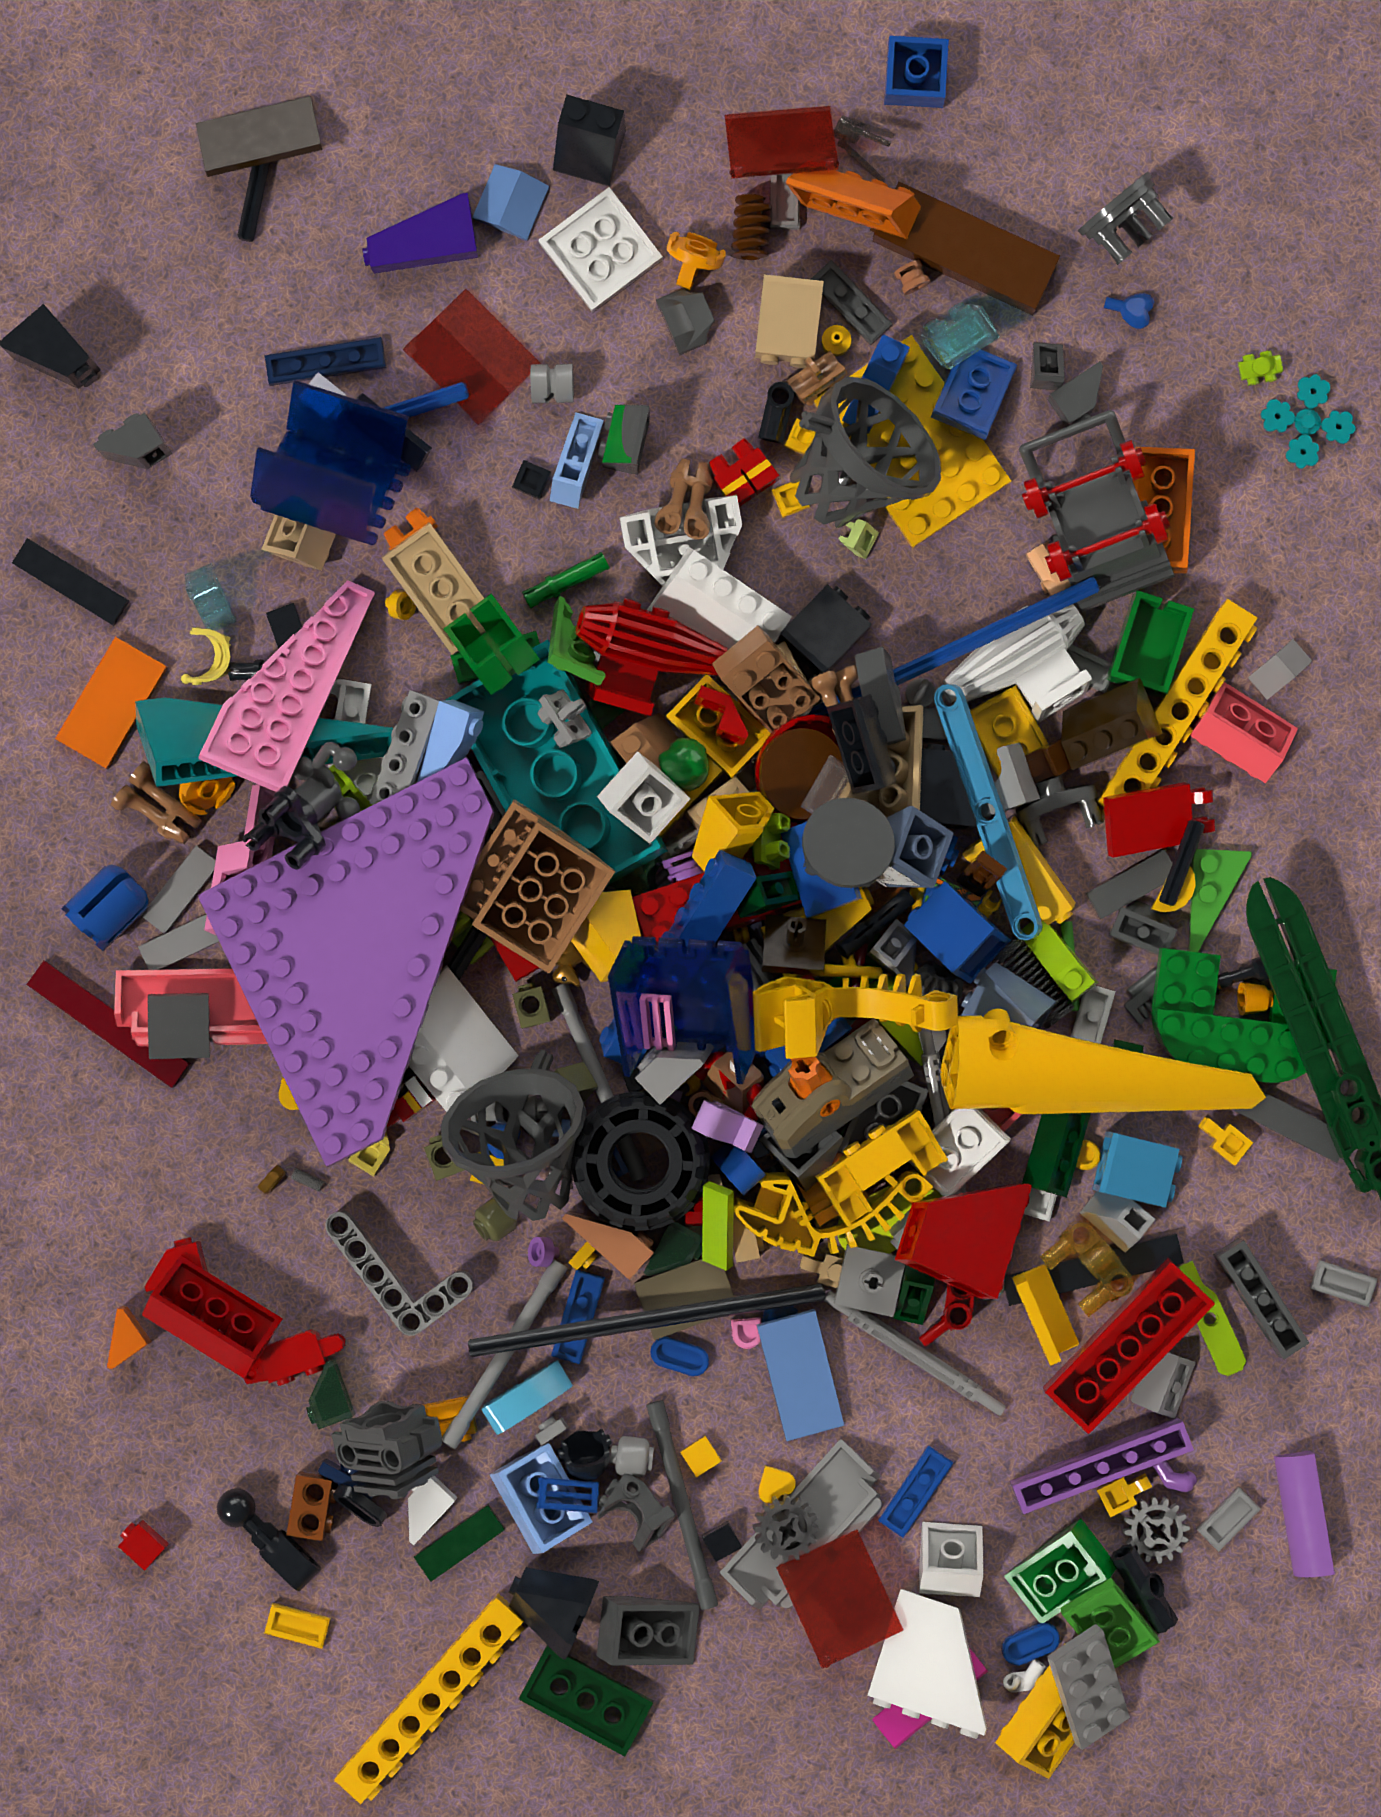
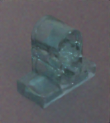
(209, 598)

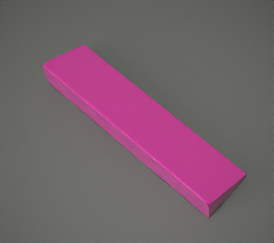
(899, 1727)

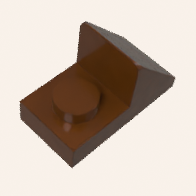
(1047, 761)

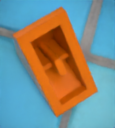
(127, 1338)

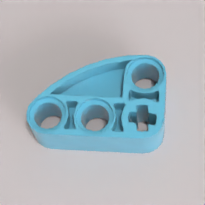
(526, 1397)

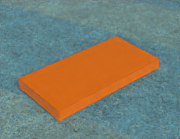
(107, 704)

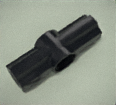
(1144, 1588)

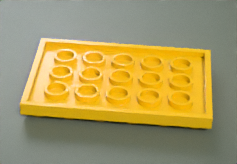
(967, 464)

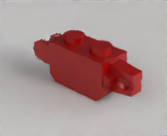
(294, 1355)

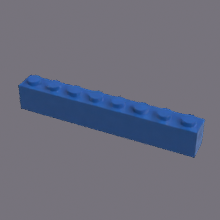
(702, 918)

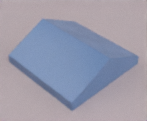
(511, 201)

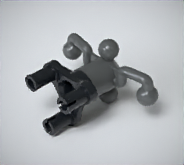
(299, 810)

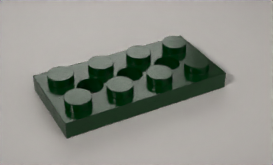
(588, 1721)

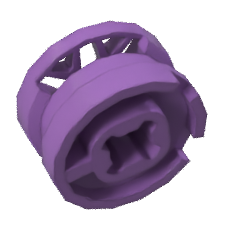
(682, 870)

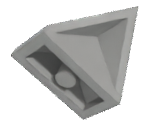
(896, 951)

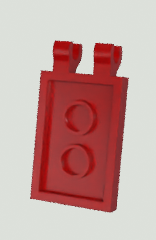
(1152, 818)

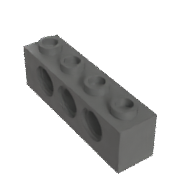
(1261, 1298)

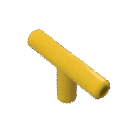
(851, 970)

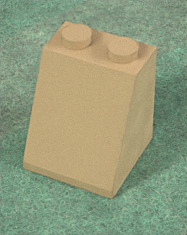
(788, 320)

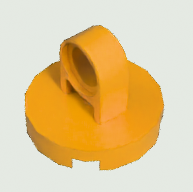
(695, 253)
(205, 794)

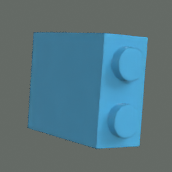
(1137, 1169)

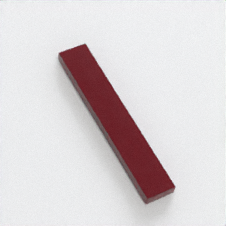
(101, 1020)

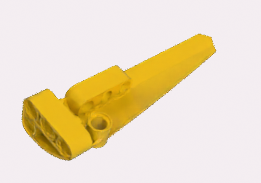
(1043, 1072)

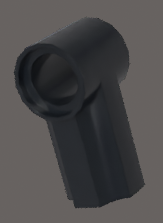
(776, 415)

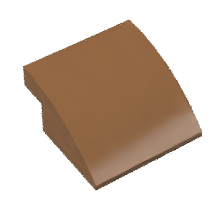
(533, 886)

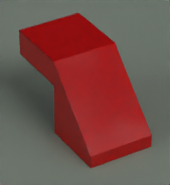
(730, 725)

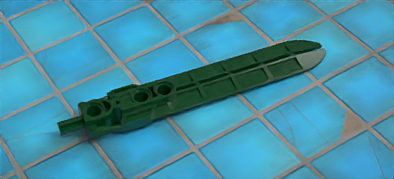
(1314, 1052)

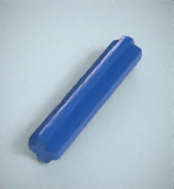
(431, 400)

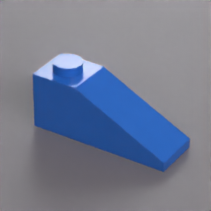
(882, 370)

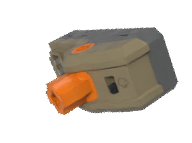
(828, 1090)

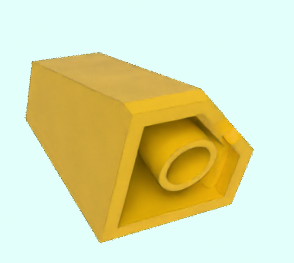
(731, 825)

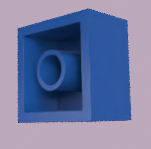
(916, 71)

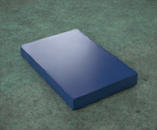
(974, 393)
(815, 893)

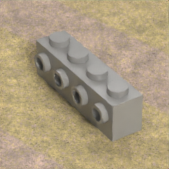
(408, 746)

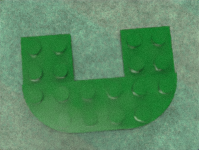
(1192, 1034)

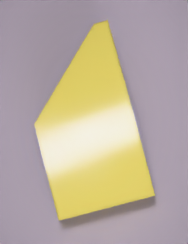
(371, 1157)

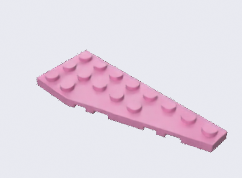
(275, 711)

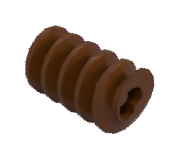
(750, 227)

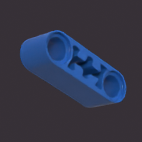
(738, 1167)

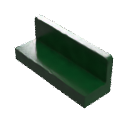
(1056, 1152)

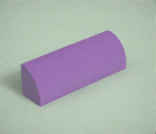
(1304, 1514)

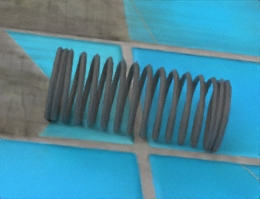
(1011, 949)

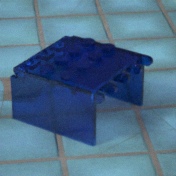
(333, 464)
(708, 993)

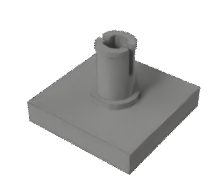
(869, 1281)

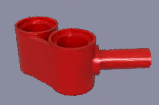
(952, 1300)

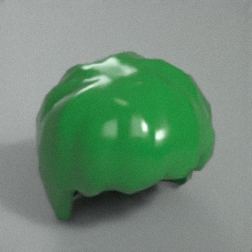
(685, 763)

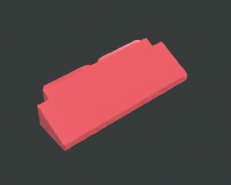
(230, 1013)

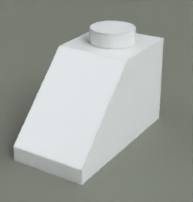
(426, 1506)

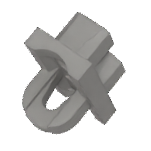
(556, 710)

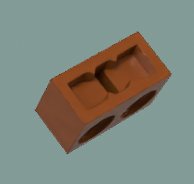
(305, 1504)

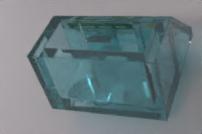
(958, 334)

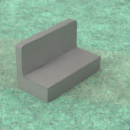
(1164, 1385)

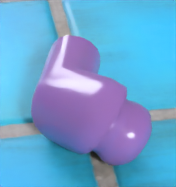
(1173, 1480)

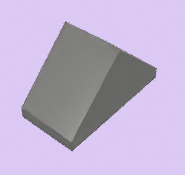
(1280, 669)

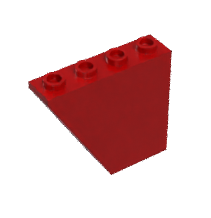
(966, 1237)

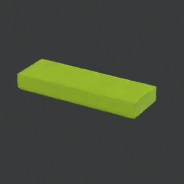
(717, 1225)

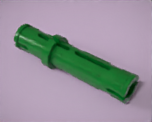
(561, 582)

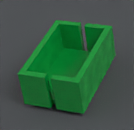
(1150, 643)
(496, 652)

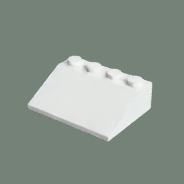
(716, 602)
(457, 1043)

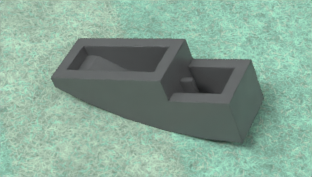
(877, 679)

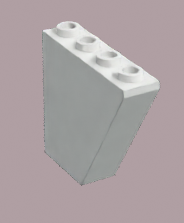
(929, 1667)

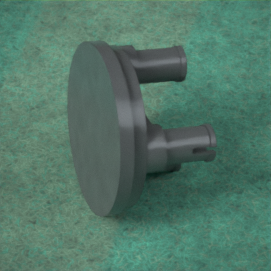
(1122, 213)
(847, 843)

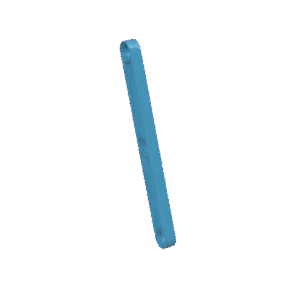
(981, 790)

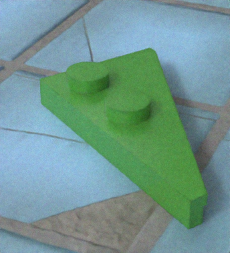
(568, 650)
(1215, 878)

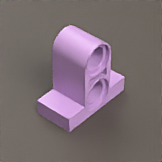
(727, 1125)

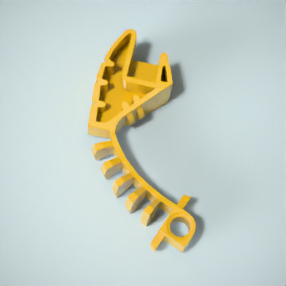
(799, 1010)
(784, 1223)

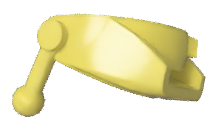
(221, 660)

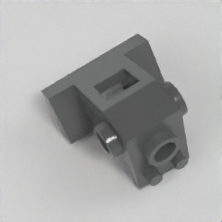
(650, 1516)

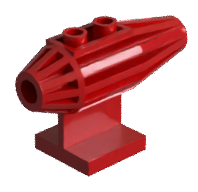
(636, 647)

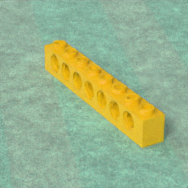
(1229, 617)
(353, 1776)

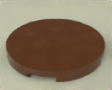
(792, 766)

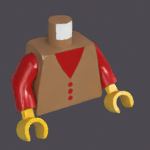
(720, 1079)

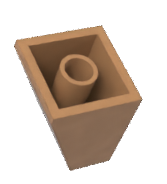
(647, 737)

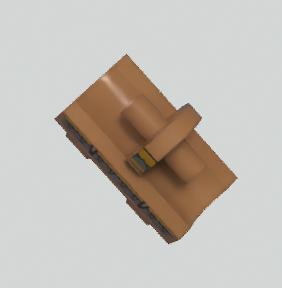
(816, 377)

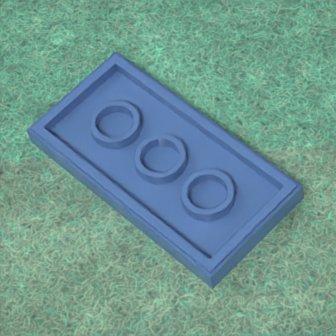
(800, 1375)

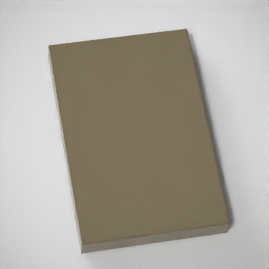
(682, 1286)

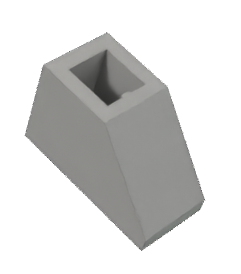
(1117, 1218)

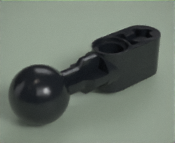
(281, 1552)

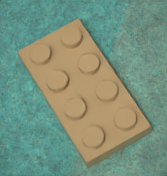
(434, 581)

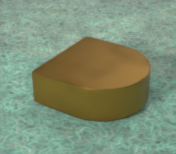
(271, 1179)

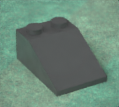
(647, 1631)

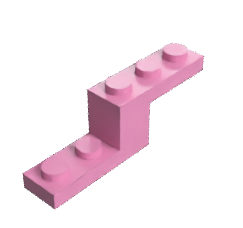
(237, 857)

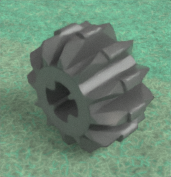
(941, 979)

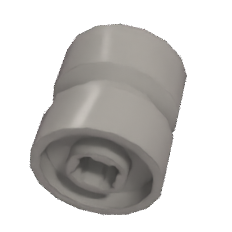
(552, 383)

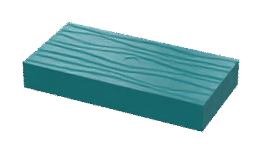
(551, 780)

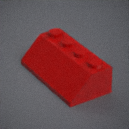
(211, 1316)

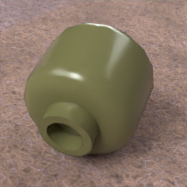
(492, 1221)

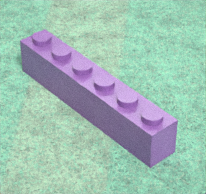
(1101, 1465)

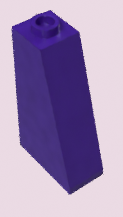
(425, 239)

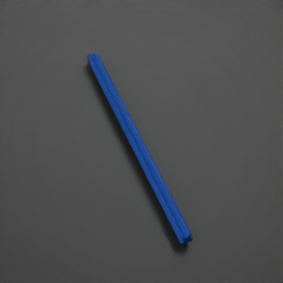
(984, 635)

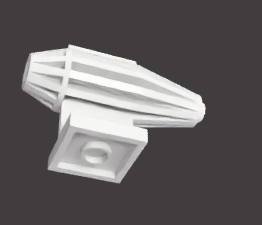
(1032, 659)

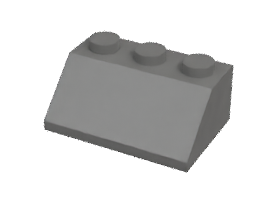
(667, 1070)

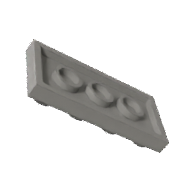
(1088, 1686)

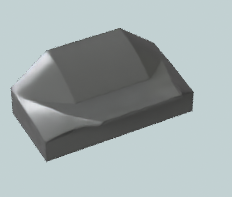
(686, 319)
(1143, 928)

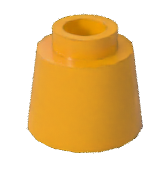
(1253, 998)

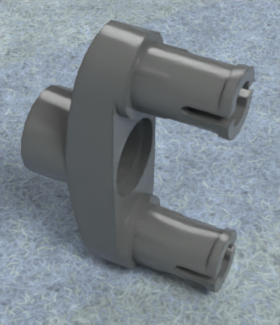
(1054, 796)

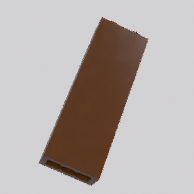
(974, 253)

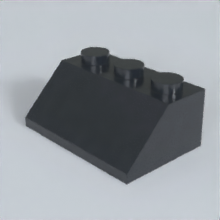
(862, 744)

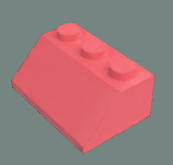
(1244, 732)

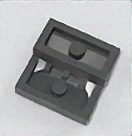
(178, 1026)

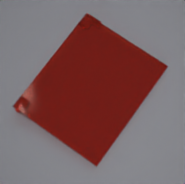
(781, 142)
(474, 349)
(840, 1598)

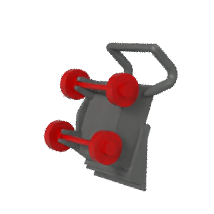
(1100, 519)

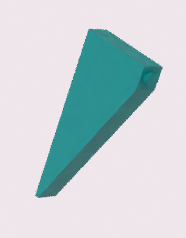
(177, 730)

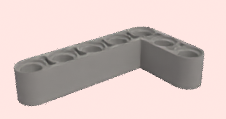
(391, 1281)

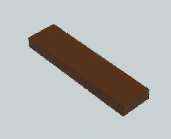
(981, 874)

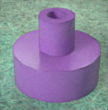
(542, 1252)

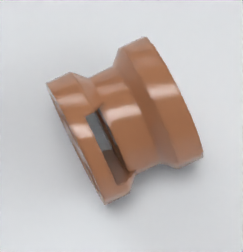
(912, 277)

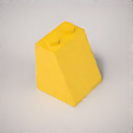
(605, 930)

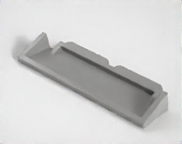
(840, 1497)

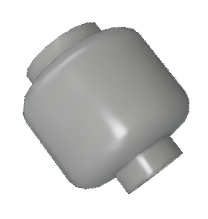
(632, 1456)

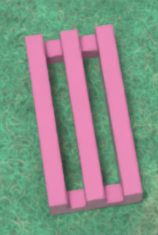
(658, 1041)

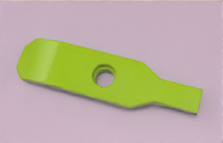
(1219, 1335)

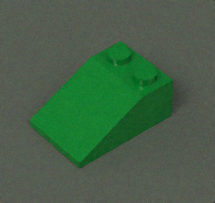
(1061, 1571)

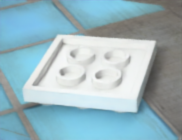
(600, 249)

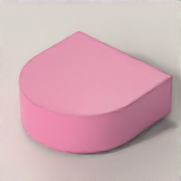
(745, 1332)

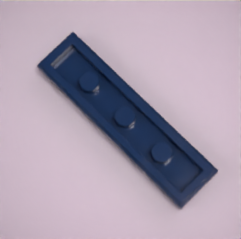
(327, 360)

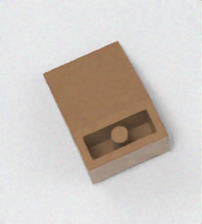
(765, 680)

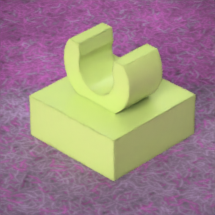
(860, 538)

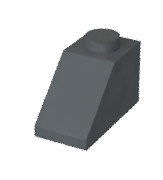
(1077, 397)

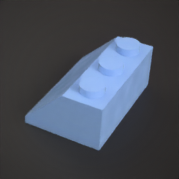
(518, 1488)

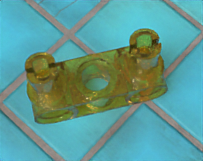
(1097, 1258)

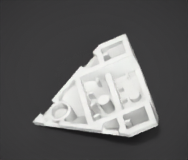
(662, 552)

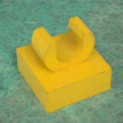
(799, 438)

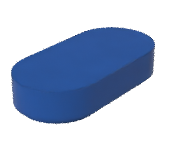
(679, 1356)
(1030, 1643)

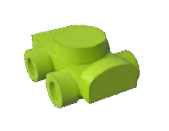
(1264, 366)

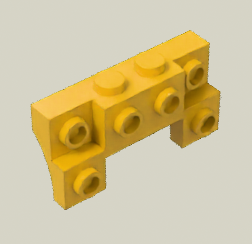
(876, 1158)

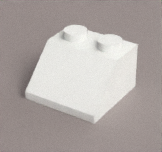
(643, 797)
(951, 1559)

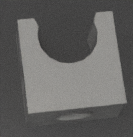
(1015, 782)

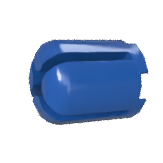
(107, 905)

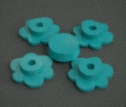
(1308, 421)

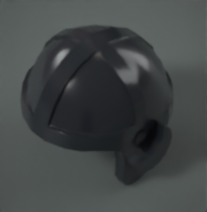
(585, 1454)

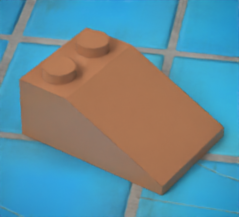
(620, 1246)

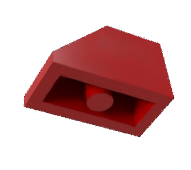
(183, 1247)

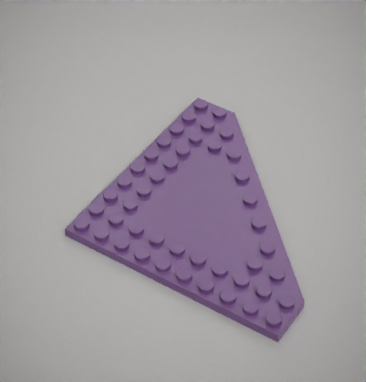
(353, 947)

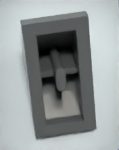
(1047, 366)

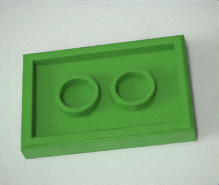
(1113, 1612)

